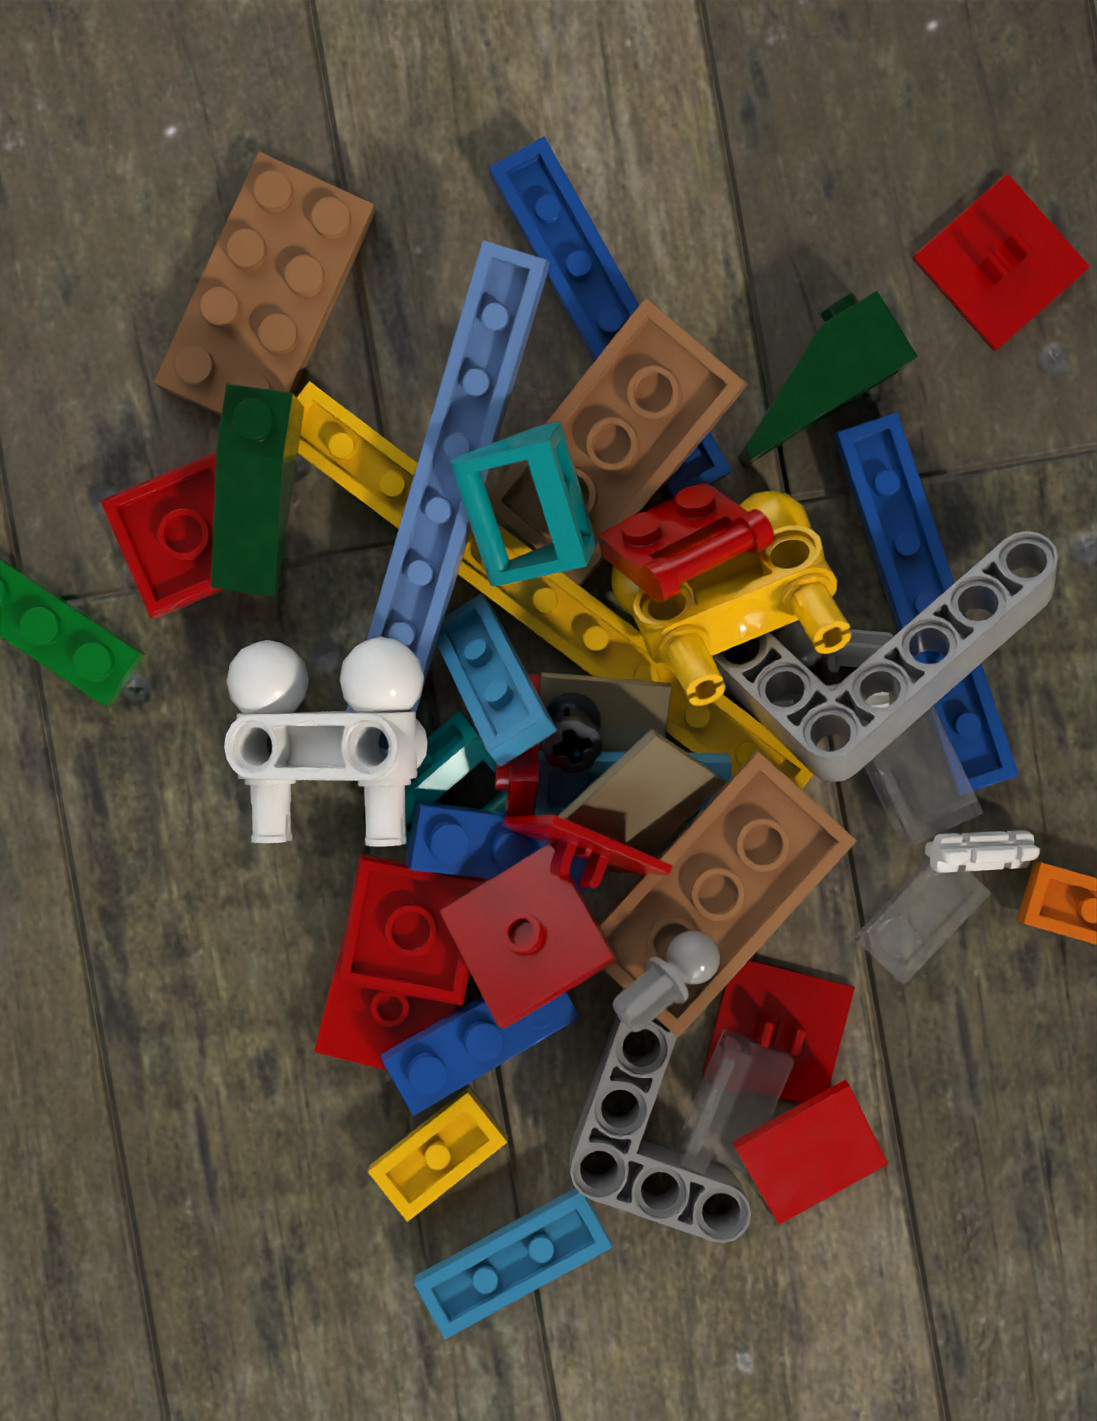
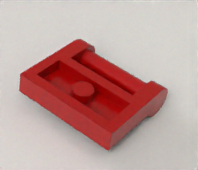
(683, 539)

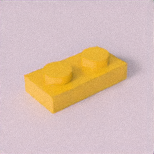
(438, 1154)

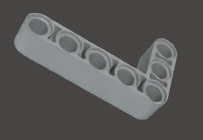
(893, 667)
(637, 1158)

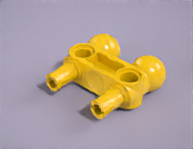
(741, 601)

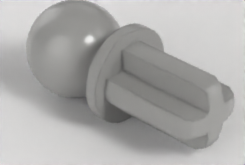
(853, 654)
(690, 960)

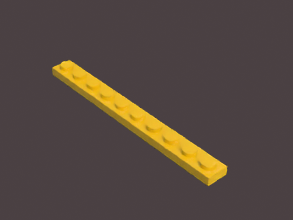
(546, 604)

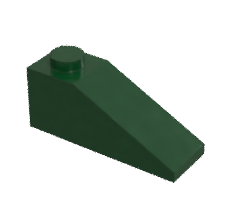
(843, 360)
(253, 487)

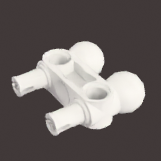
(379, 683)

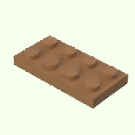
(266, 286)
(627, 426)
(731, 877)

